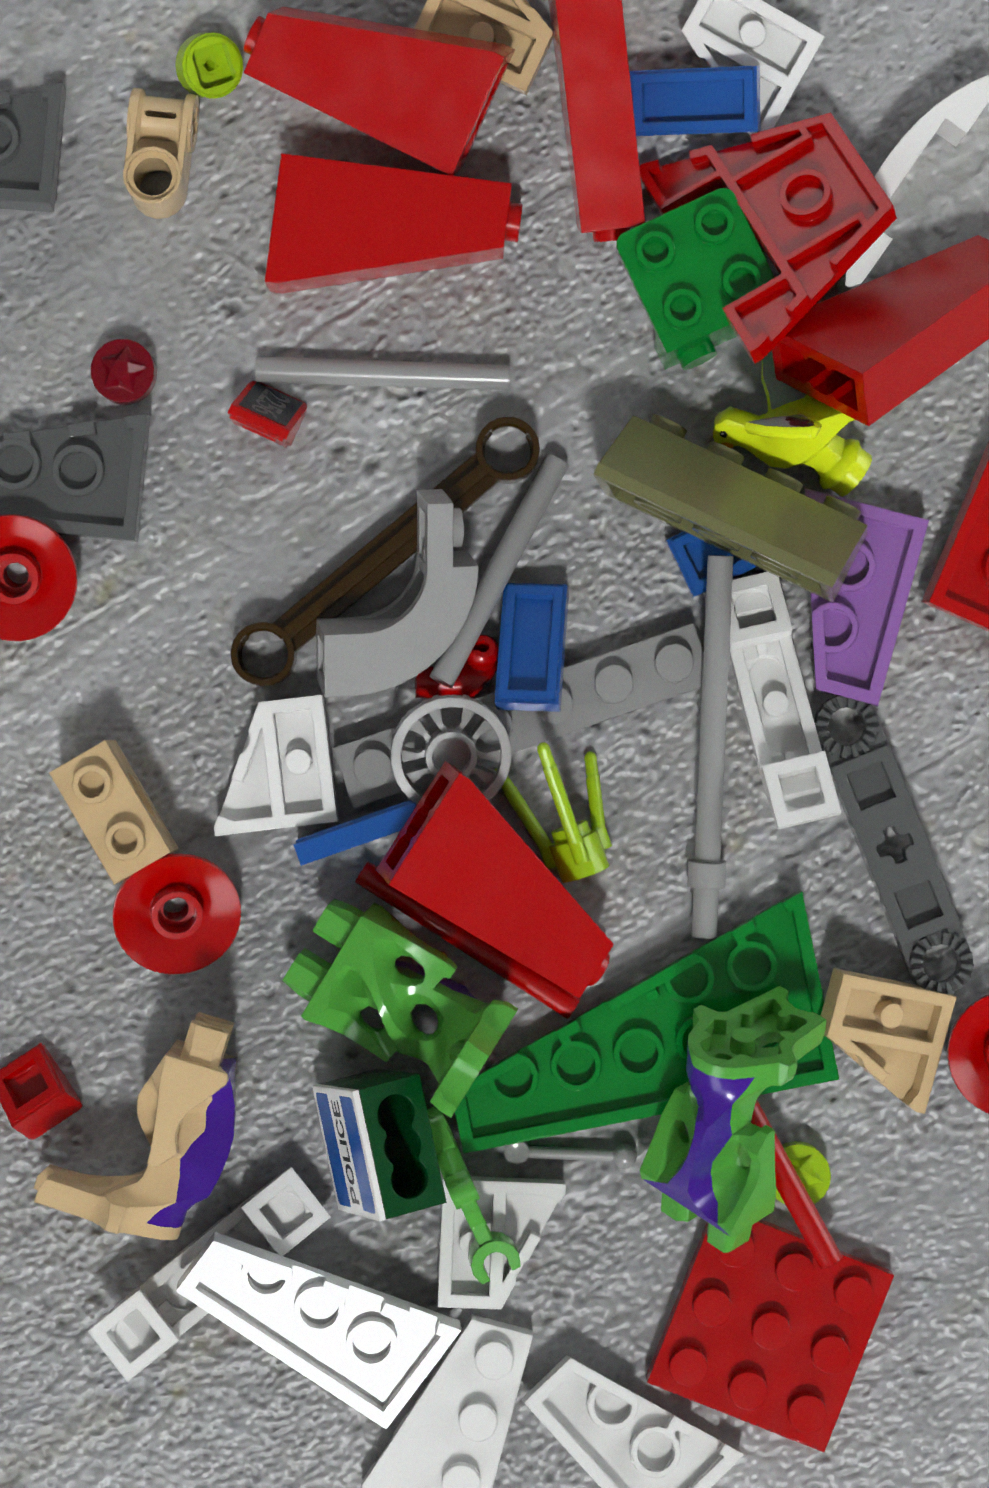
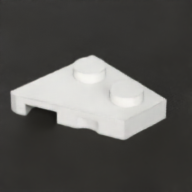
(754, 35)
(282, 771)
(509, 1206)

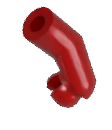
(473, 677)

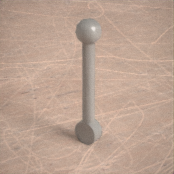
(623, 1155)

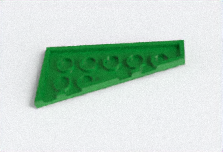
(632, 1048)

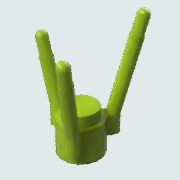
(576, 848)

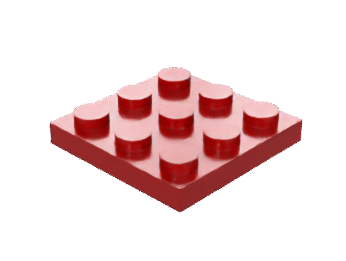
(770, 1333)

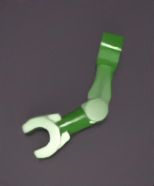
(465, 1196)

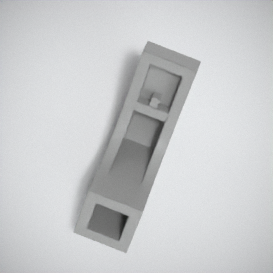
(413, 631)

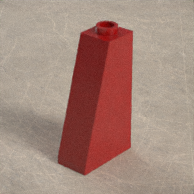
(383, 79)
(598, 115)
(377, 222)
(890, 334)
(485, 879)

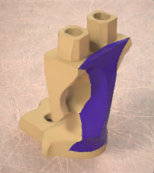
(190, 1125)

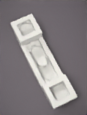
(949, 120)
(777, 704)
(157, 1315)

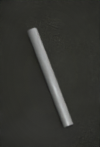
(382, 373)
(501, 568)

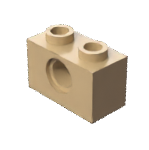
(113, 810)

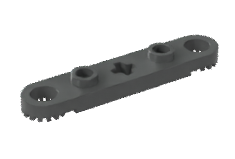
(907, 889)

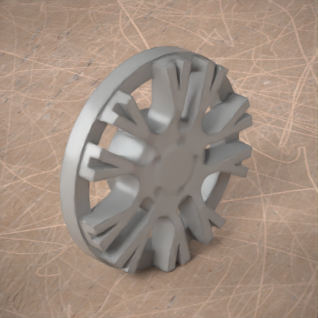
(450, 744)

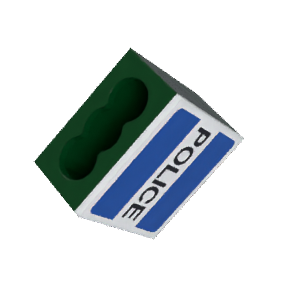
(379, 1144)

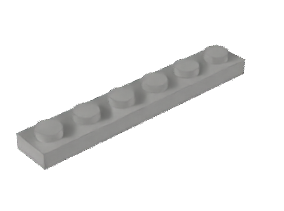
(590, 695)

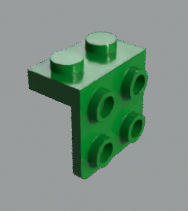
(689, 270)

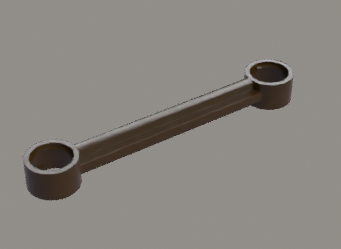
(380, 556)

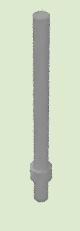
(706, 870)

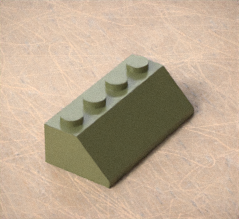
(732, 506)

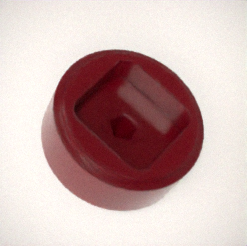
(123, 371)

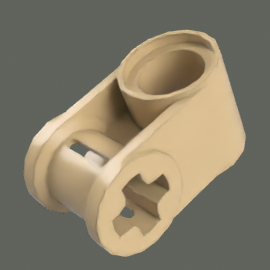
(160, 139)

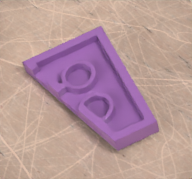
(861, 627)

